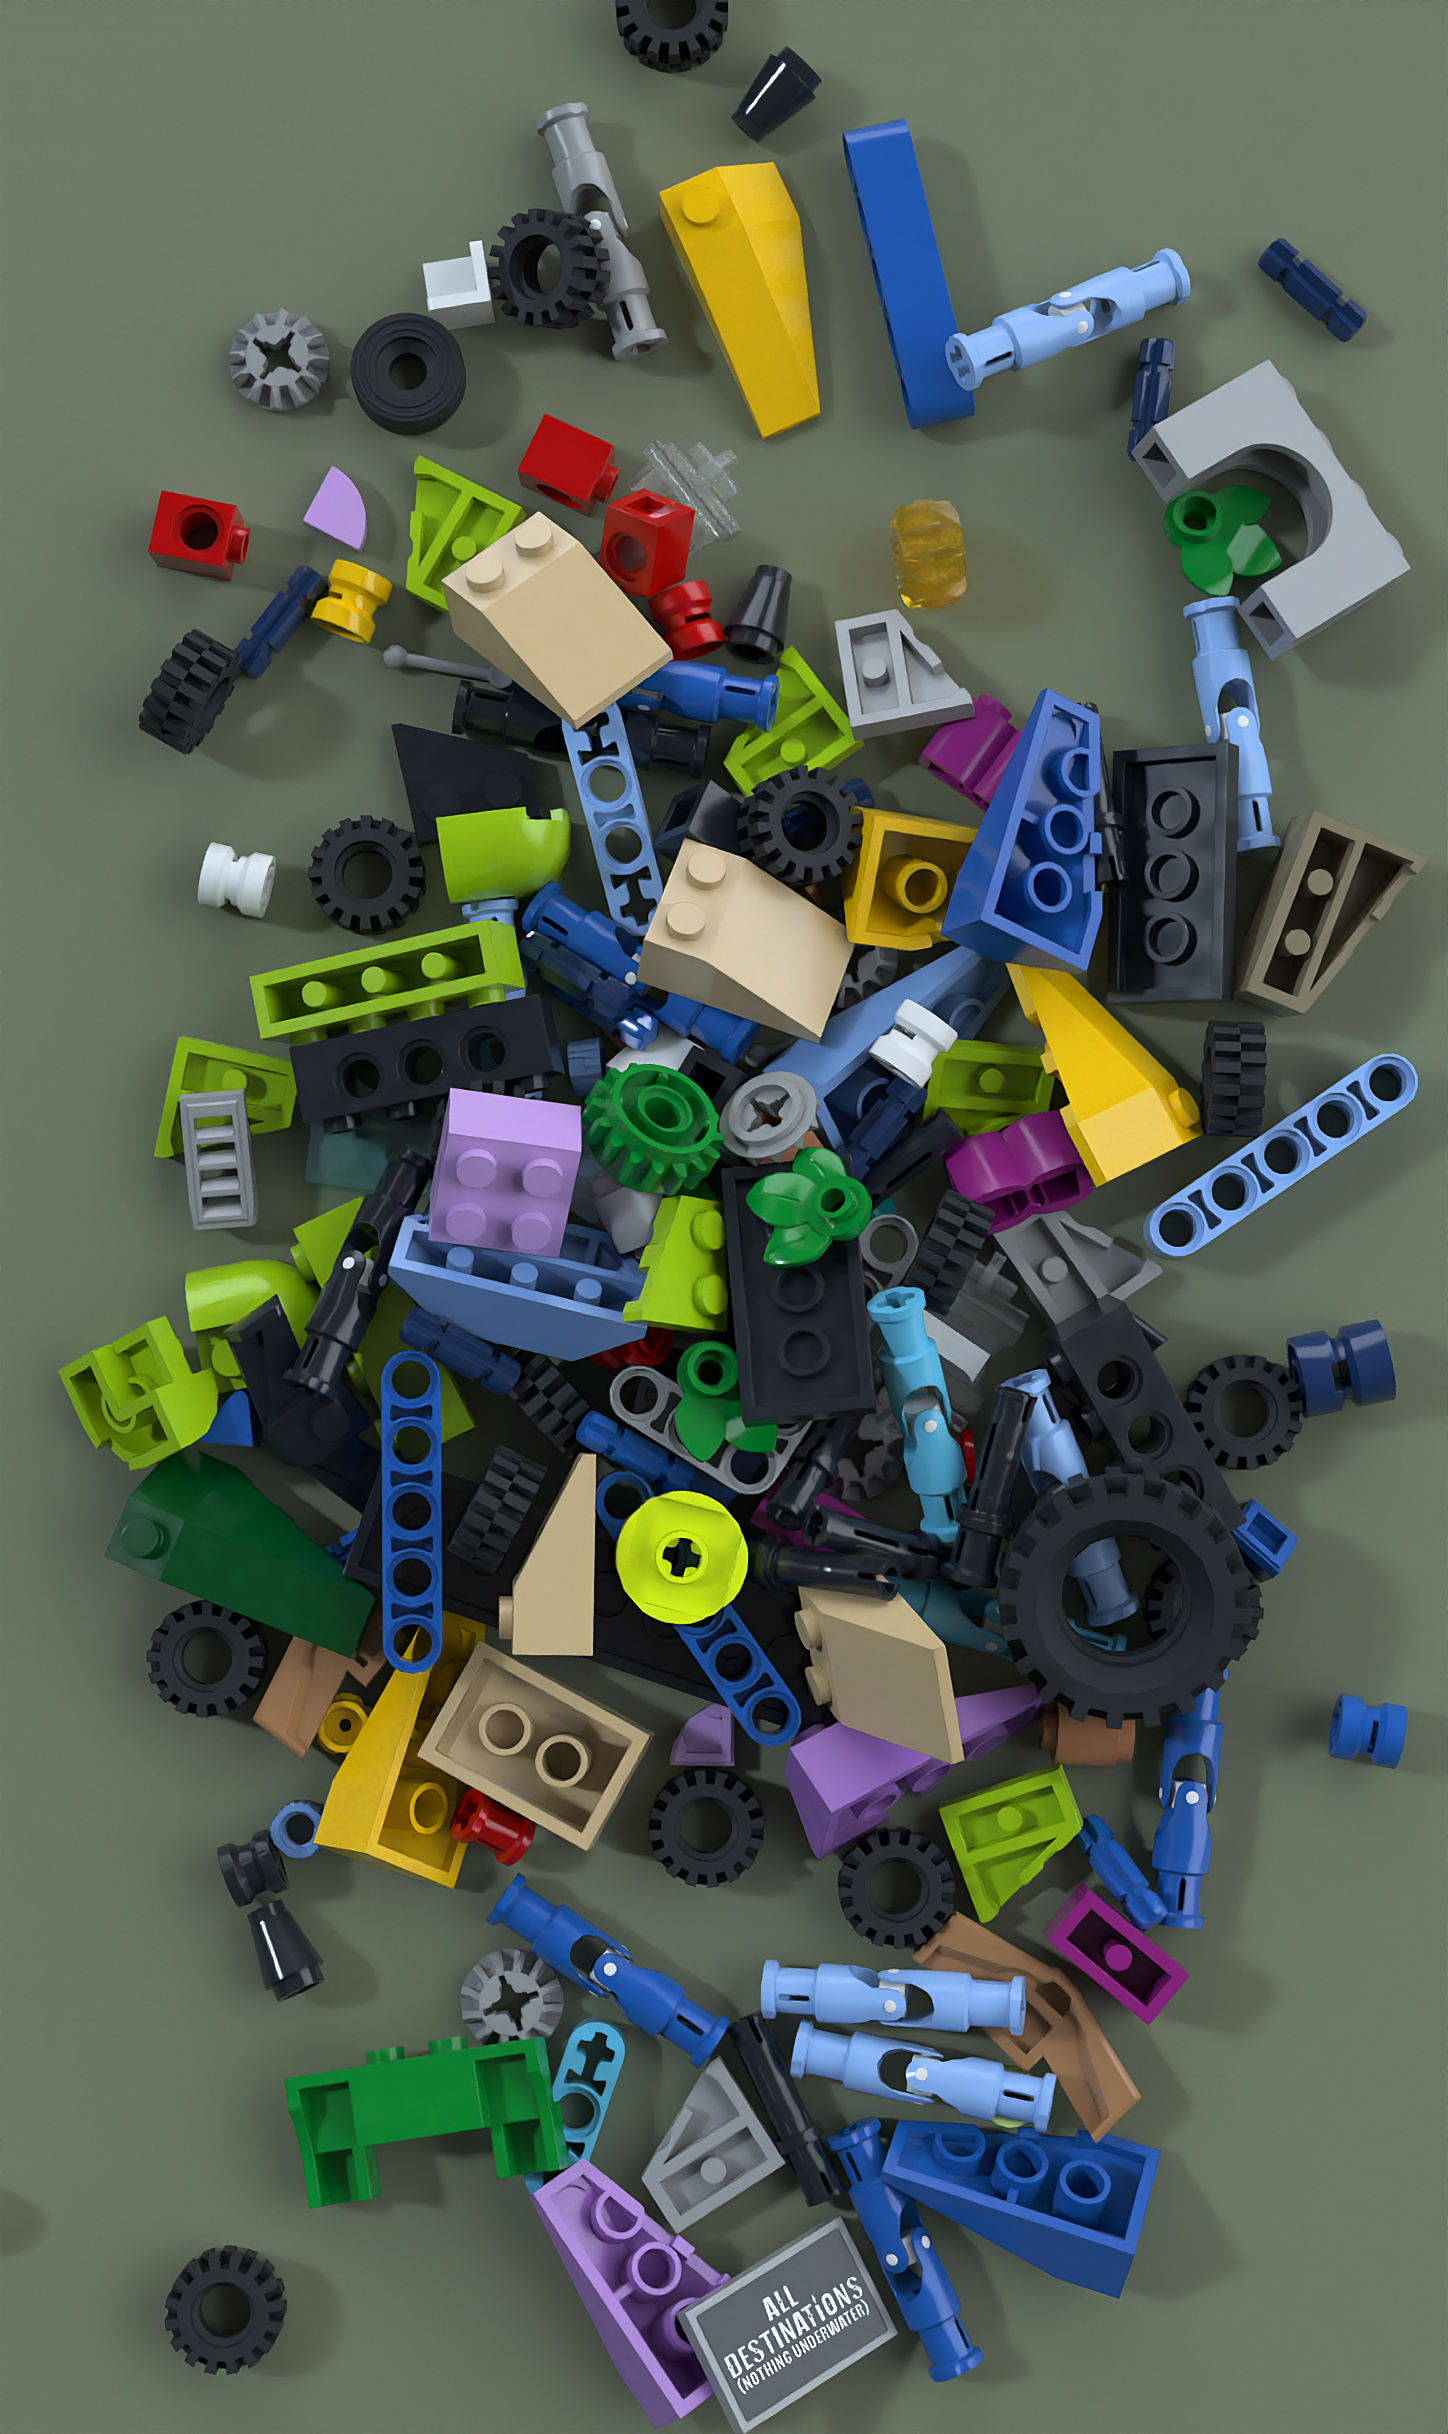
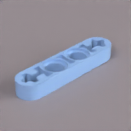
(610, 814)

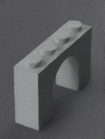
(1264, 429)

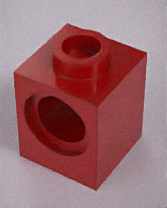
(569, 466)
(178, 516)
(646, 542)

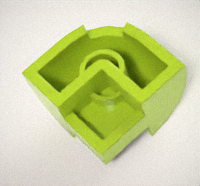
(502, 853)
(228, 1293)
(141, 1395)

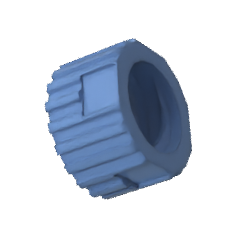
(586, 1064)
(279, 1831)

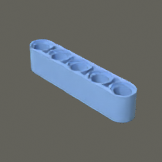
(1308, 1144)

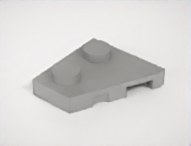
(894, 678)
(1069, 1264)
(710, 2150)

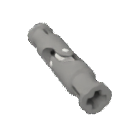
(585, 175)

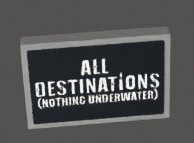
(787, 2324)

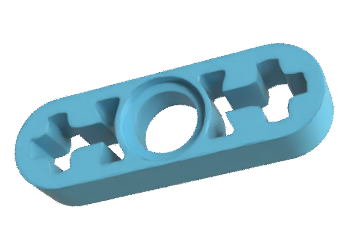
(606, 2070)

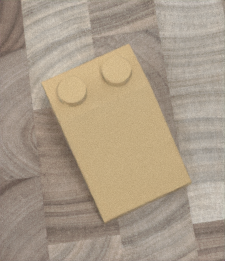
(553, 621)
(744, 944)
(555, 1582)
(880, 1670)
(536, 1745)

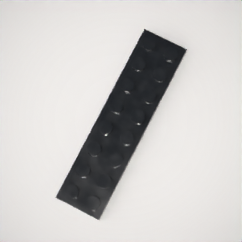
(621, 1631)

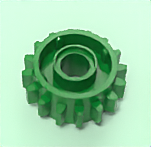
(652, 1128)

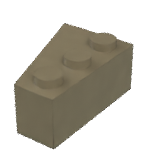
(1316, 909)

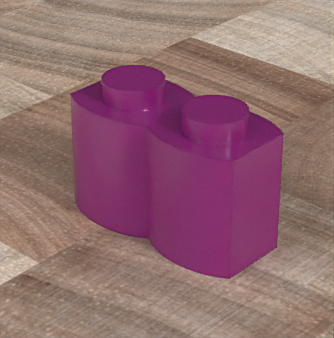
(973, 751)
(1020, 1170)

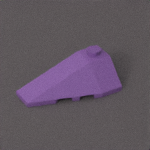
(851, 1778)
(631, 2285)

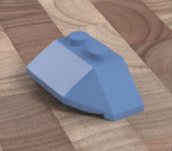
(521, 1299)

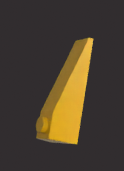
(749, 275)
(902, 878)
(1119, 1095)
(386, 1799)

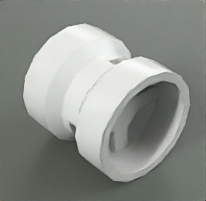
(242, 881)
(913, 1043)

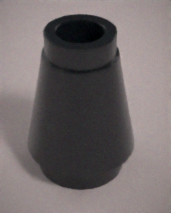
(776, 94)
(760, 618)
(284, 1952)

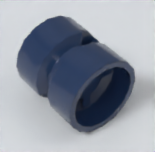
(1362, 1362)

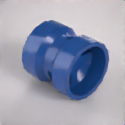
(1367, 1731)

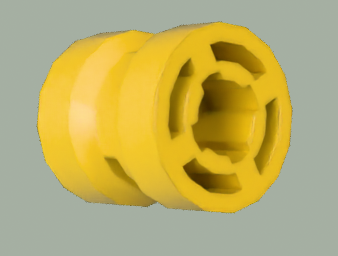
(351, 601)

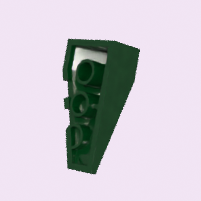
(224, 1541)

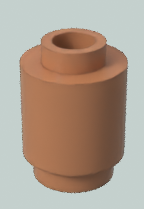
(1084, 1742)

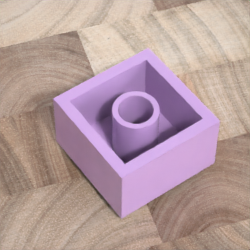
(505, 1173)

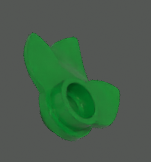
(1230, 539)
(800, 1207)
(714, 1411)

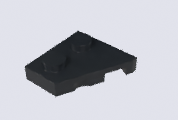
(459, 777)

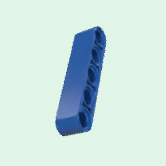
(906, 270)
(406, 1543)
(718, 1630)

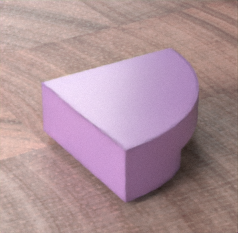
(338, 512)
(706, 1739)

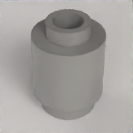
(624, 1212)

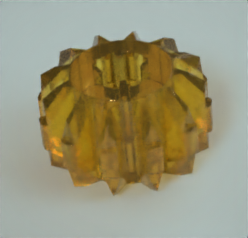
(928, 554)

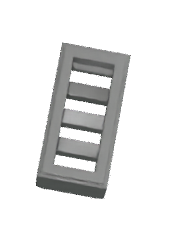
(227, 1210)

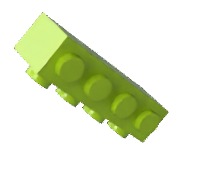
(388, 982)

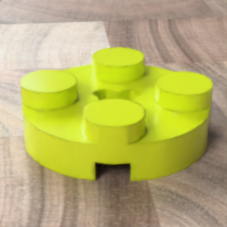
(699, 1590)

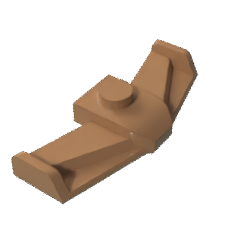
(310, 1680)
(1054, 2024)

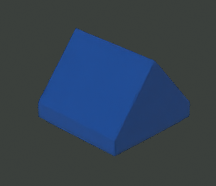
(235, 1422)
(1263, 1542)

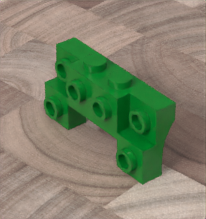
(401, 2099)

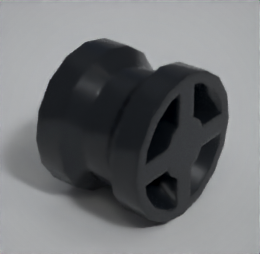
(252, 1868)

